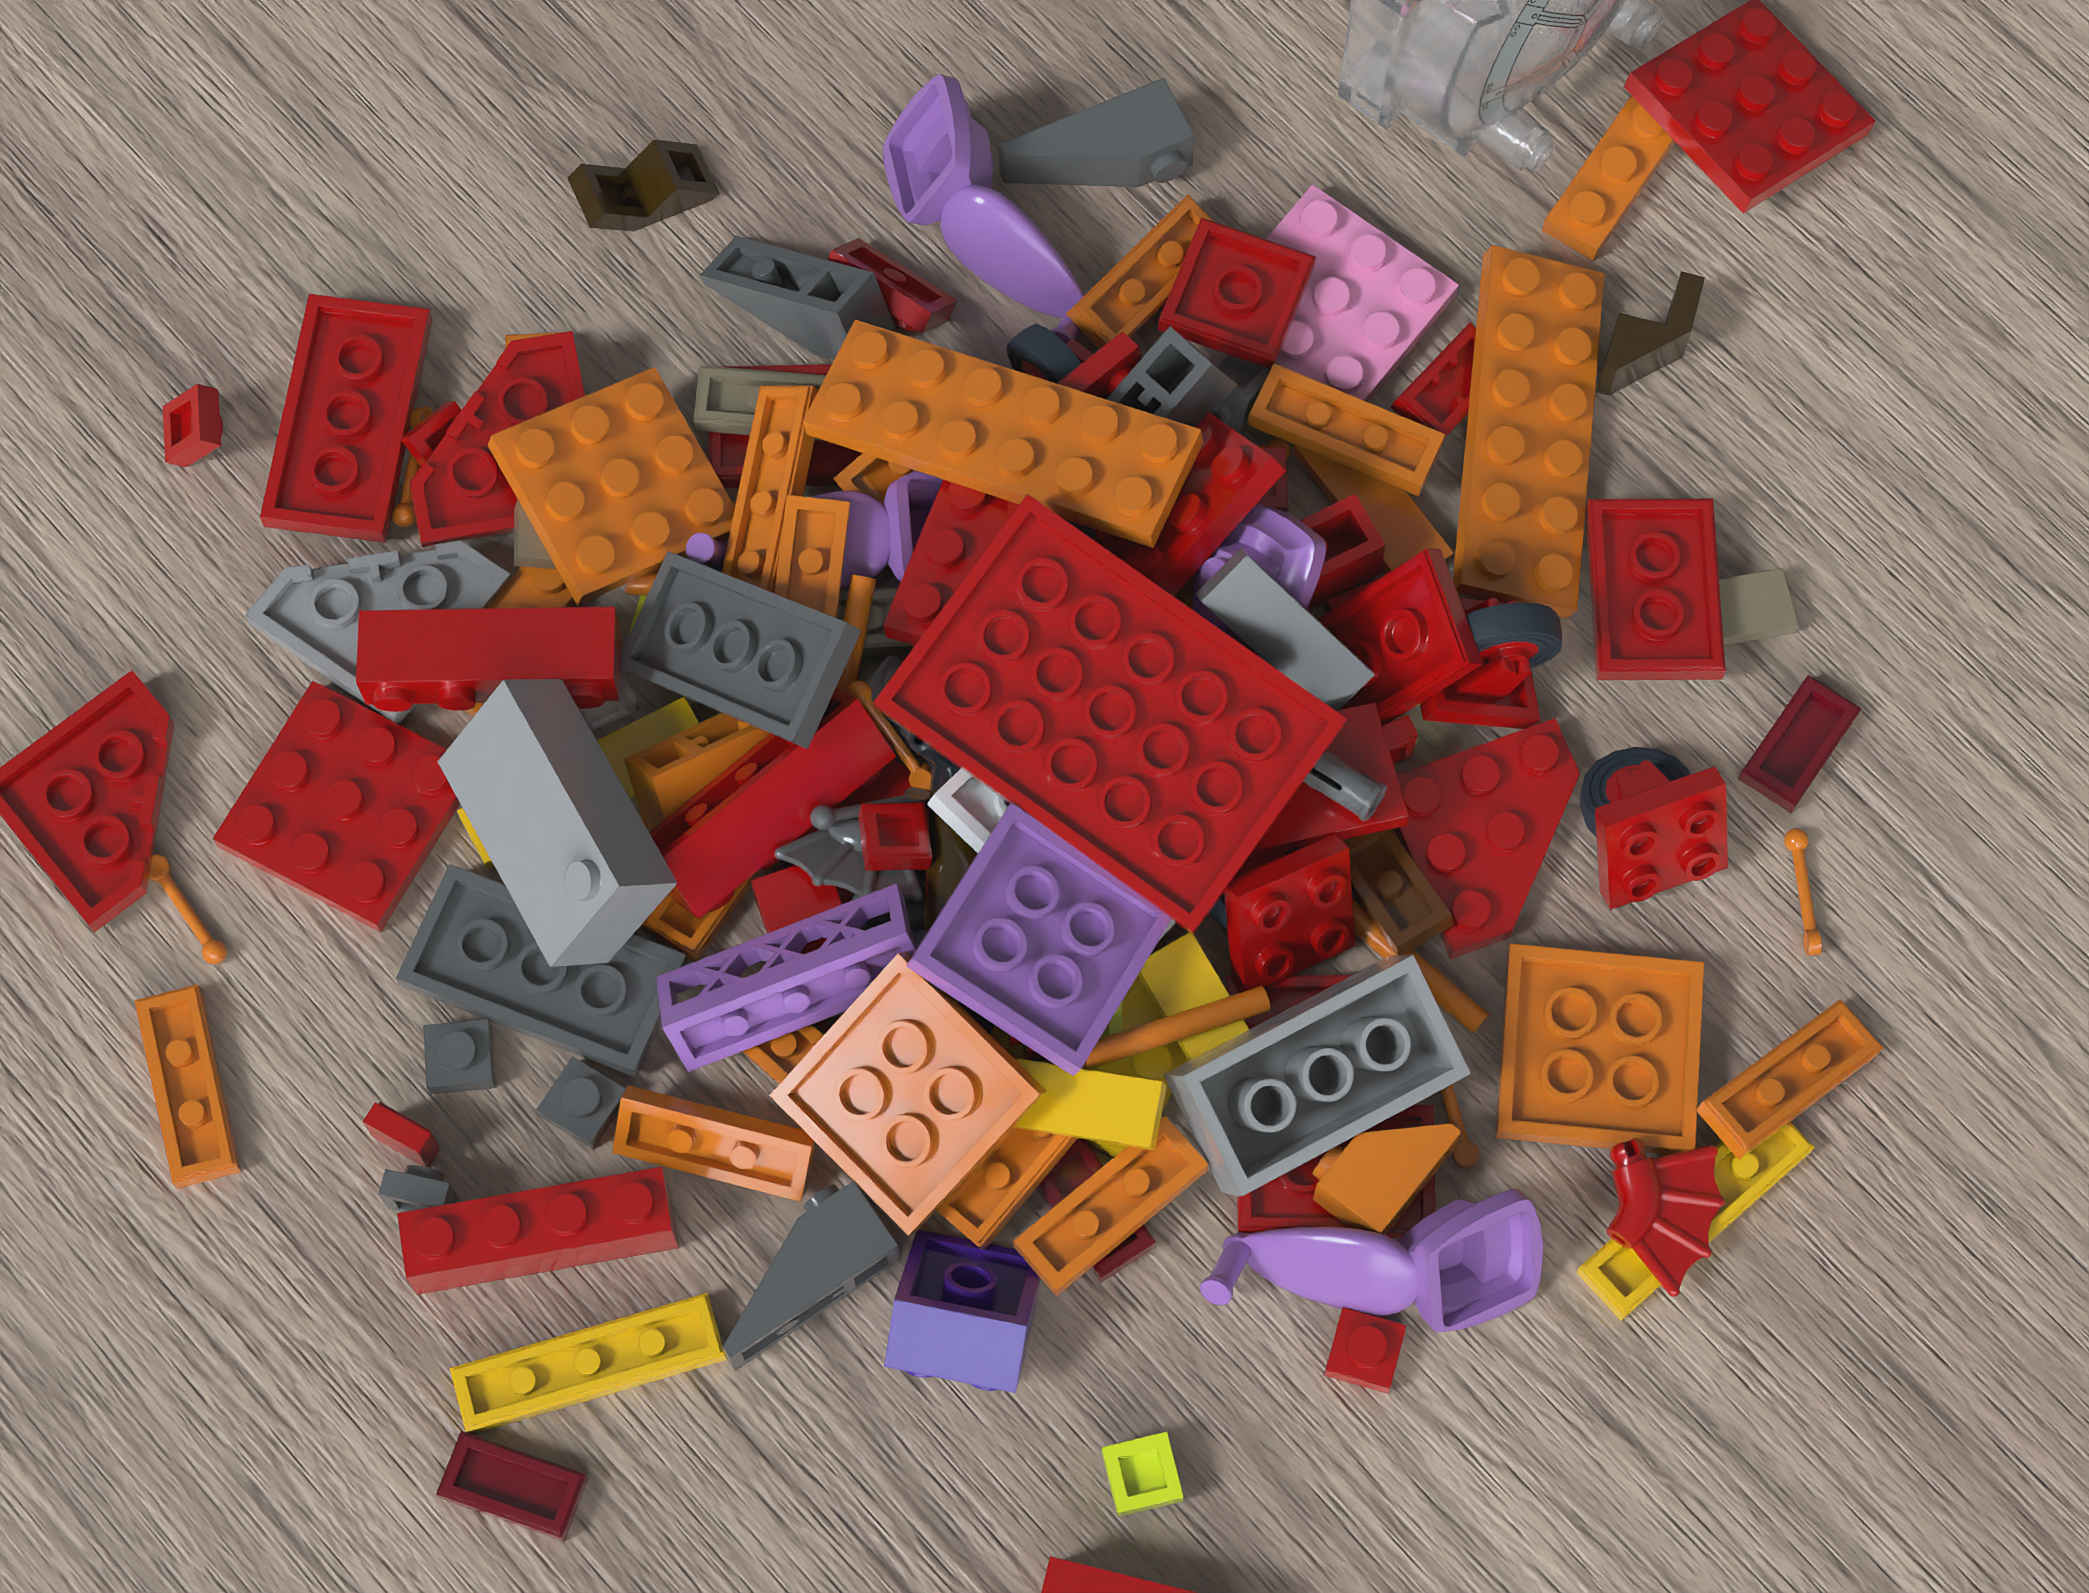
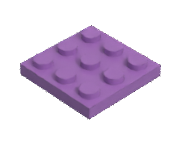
(1040, 940)

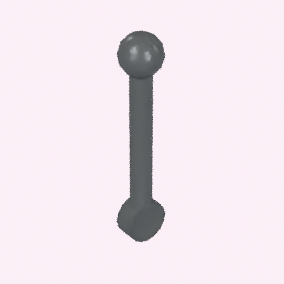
(824, 816)

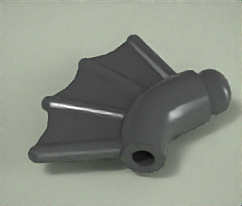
(837, 860)

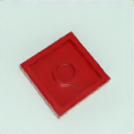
(1237, 293)

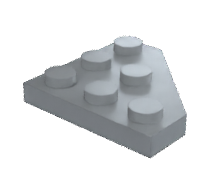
(318, 608)

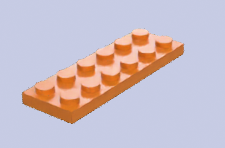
(1529, 431)
(1004, 432)

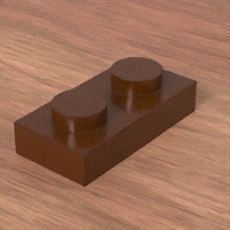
(1395, 891)

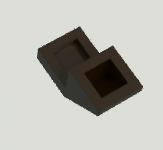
(653, 187)
(1645, 345)

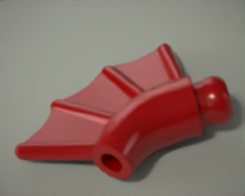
(1665, 1208)

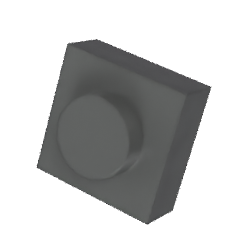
(459, 1056)
(581, 1103)
(415, 1189)

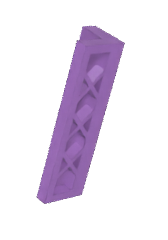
(790, 987)

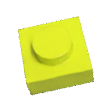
(1142, 1474)

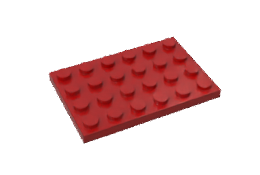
(1110, 713)

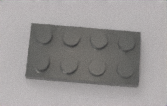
(739, 649)
(487, 963)

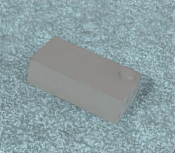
(556, 822)
(1317, 1074)

